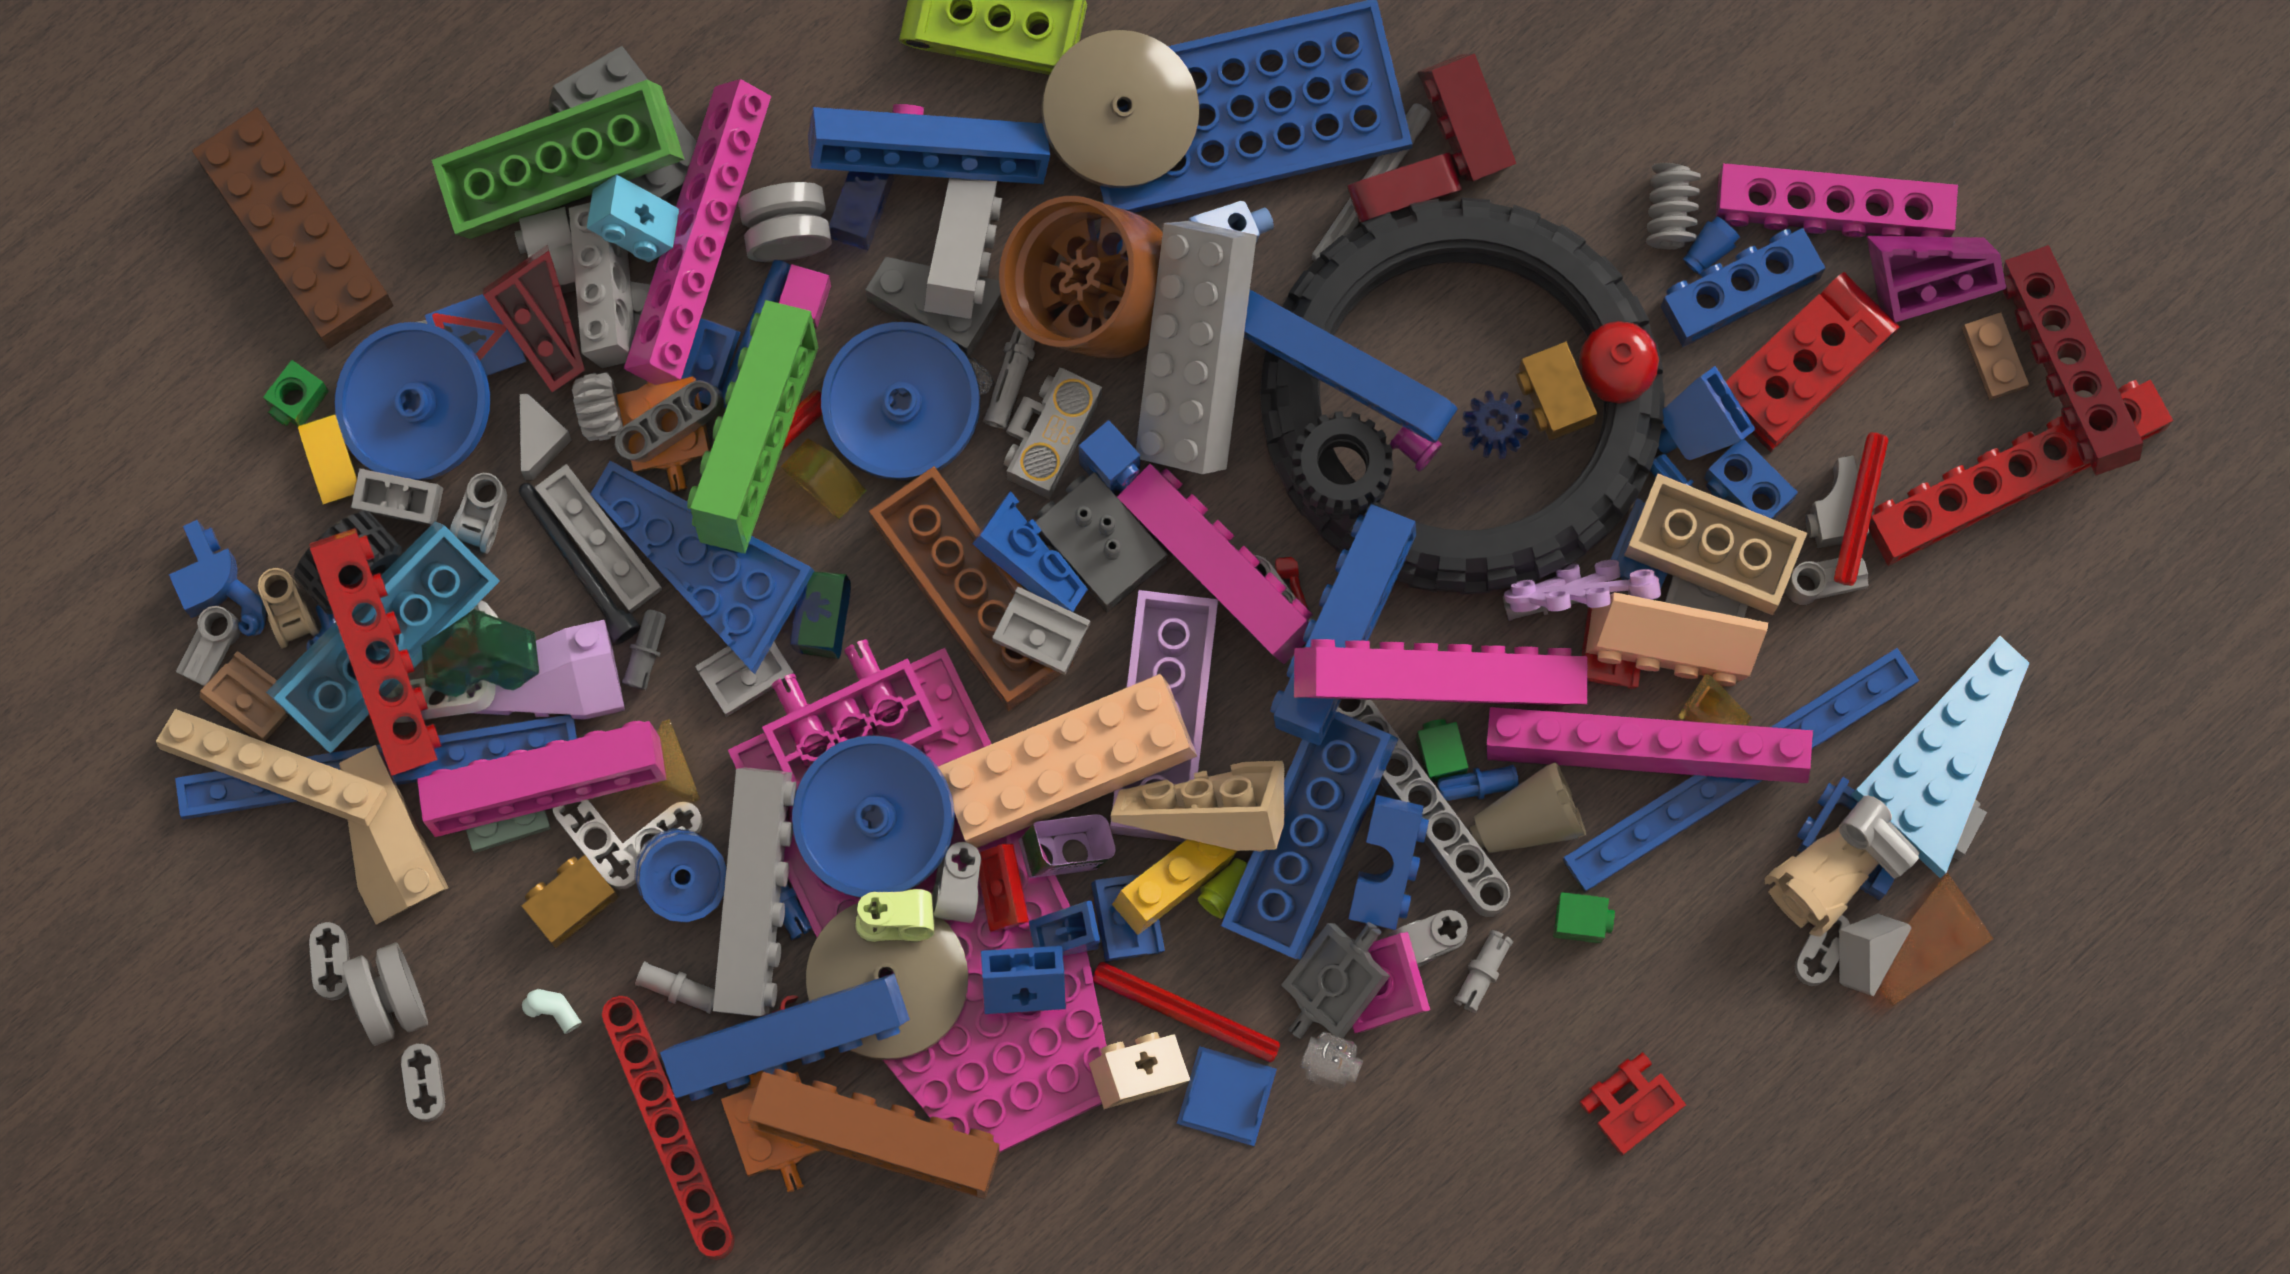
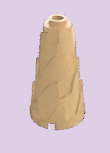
(1820, 881)

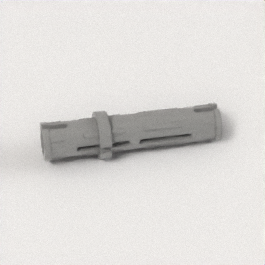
(1018, 354)

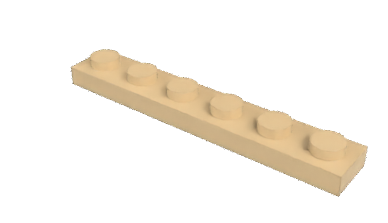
(271, 767)

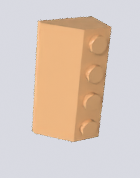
(1675, 639)

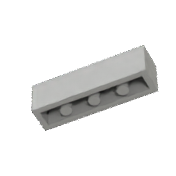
(961, 246)

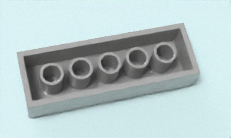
(1195, 346)

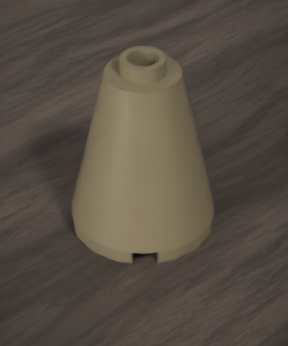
(1530, 814)

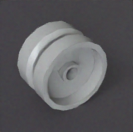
(784, 222)
(378, 996)

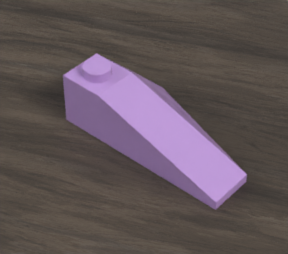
(574, 677)

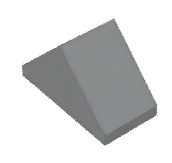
(540, 437)
(1868, 951)

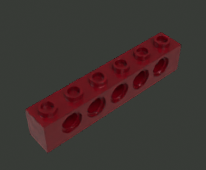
(2041, 273)

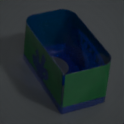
(821, 615)

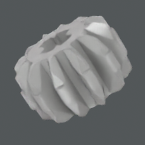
(597, 406)

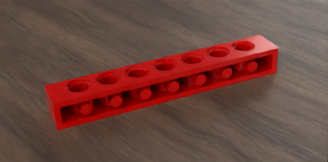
(1900, 541)

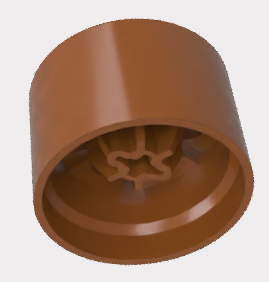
(1036, 287)

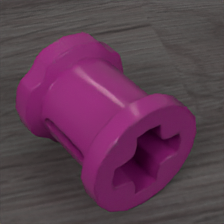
(1415, 447)

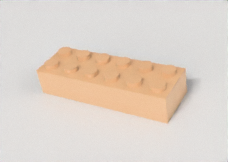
(1067, 761)

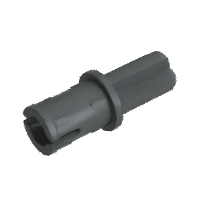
(644, 651)

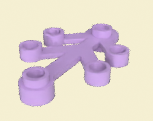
(1591, 590)

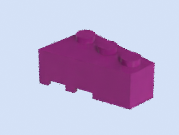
(1932, 272)

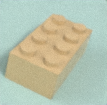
(1715, 544)

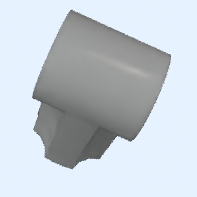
(1823, 578)
(208, 651)
(1870, 829)

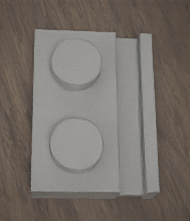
(1041, 630)
(734, 683)

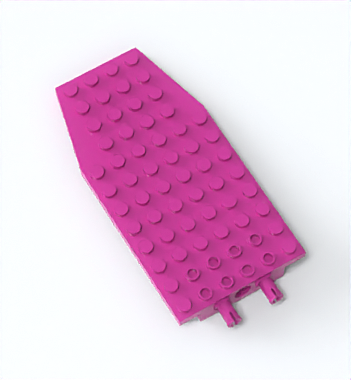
(991, 1070)

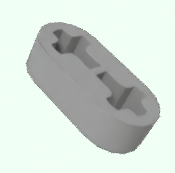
(320, 962)
(1828, 962)
(413, 1084)

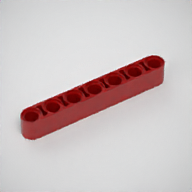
(653, 1113)

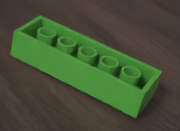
(557, 159)
(753, 426)

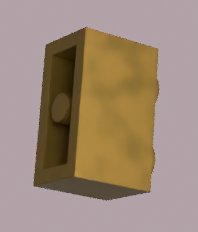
(1556, 391)
(568, 900)

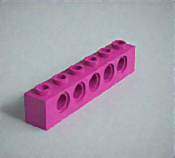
(1935, 201)

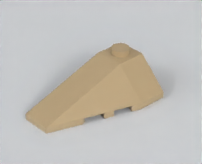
(1222, 810)
(391, 854)

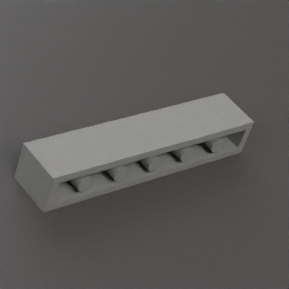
(753, 891)

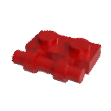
(1640, 1113)

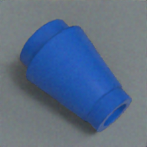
(1711, 244)

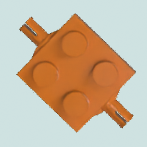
(693, 446)
(759, 1149)

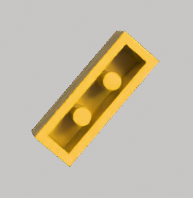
(1170, 882)

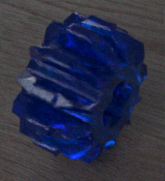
(1504, 414)

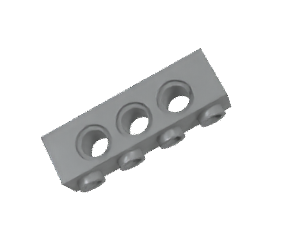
(601, 293)

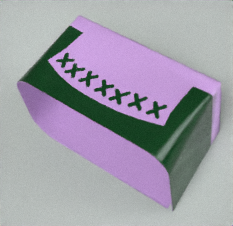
(1097, 842)

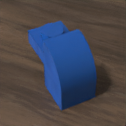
(207, 580)

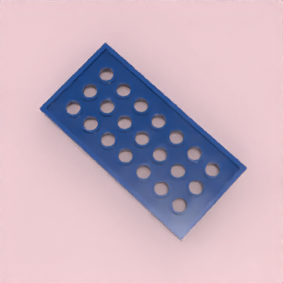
(1312, 150)

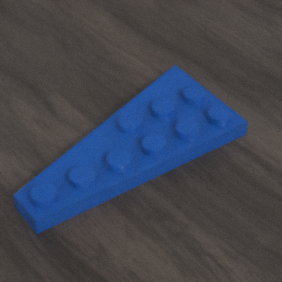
(734, 592)

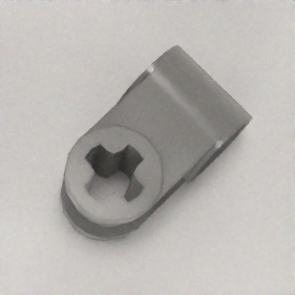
(479, 515)
(955, 890)
(1426, 938)

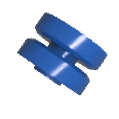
(704, 876)

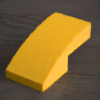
(328, 458)

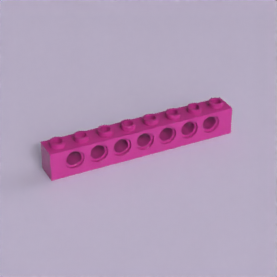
(703, 222)

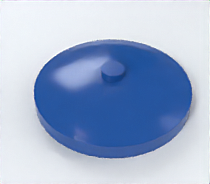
(900, 400)
(412, 401)
(873, 816)

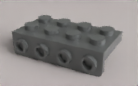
(606, 76)

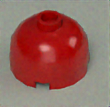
(1618, 362)

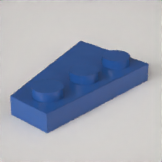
(1025, 557)

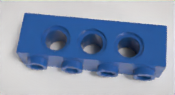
(1694, 322)

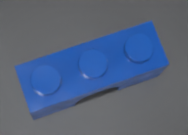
(1381, 896)

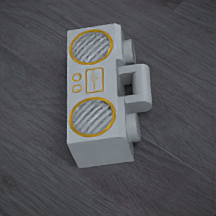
(1062, 421)

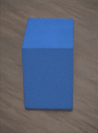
(1071, 928)

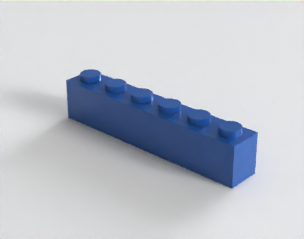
(928, 145)
(1348, 610)
(784, 1037)

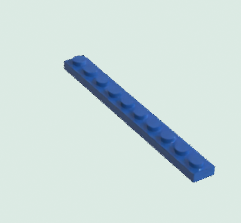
(221, 793)
(1705, 794)

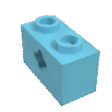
(632, 218)

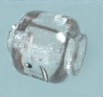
(1331, 1061)

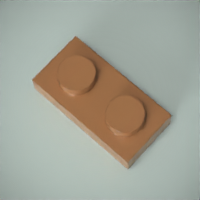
(1995, 356)

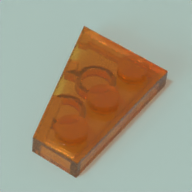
(1940, 937)

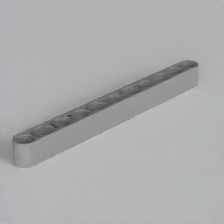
(1437, 811)

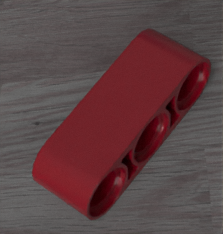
(1404, 186)

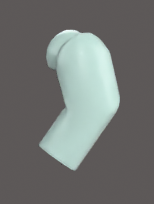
(553, 1004)

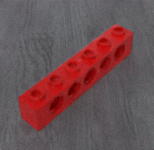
(400, 751)

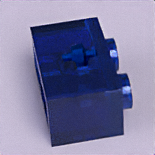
(860, 208)

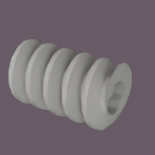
(1671, 206)

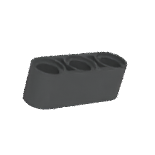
(650, 422)

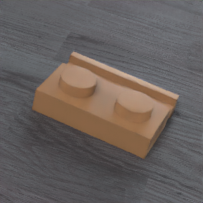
(241, 696)

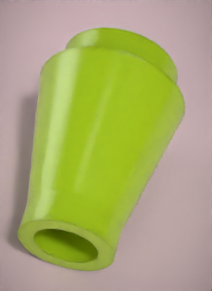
(1220, 890)

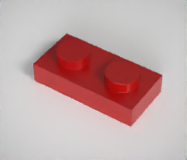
(1002, 888)

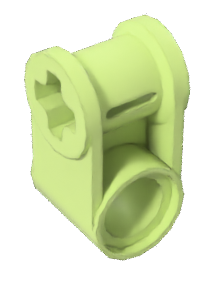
(899, 916)

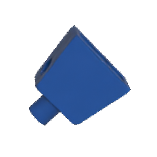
(1704, 418)

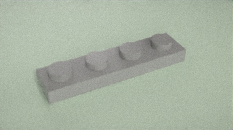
(598, 538)

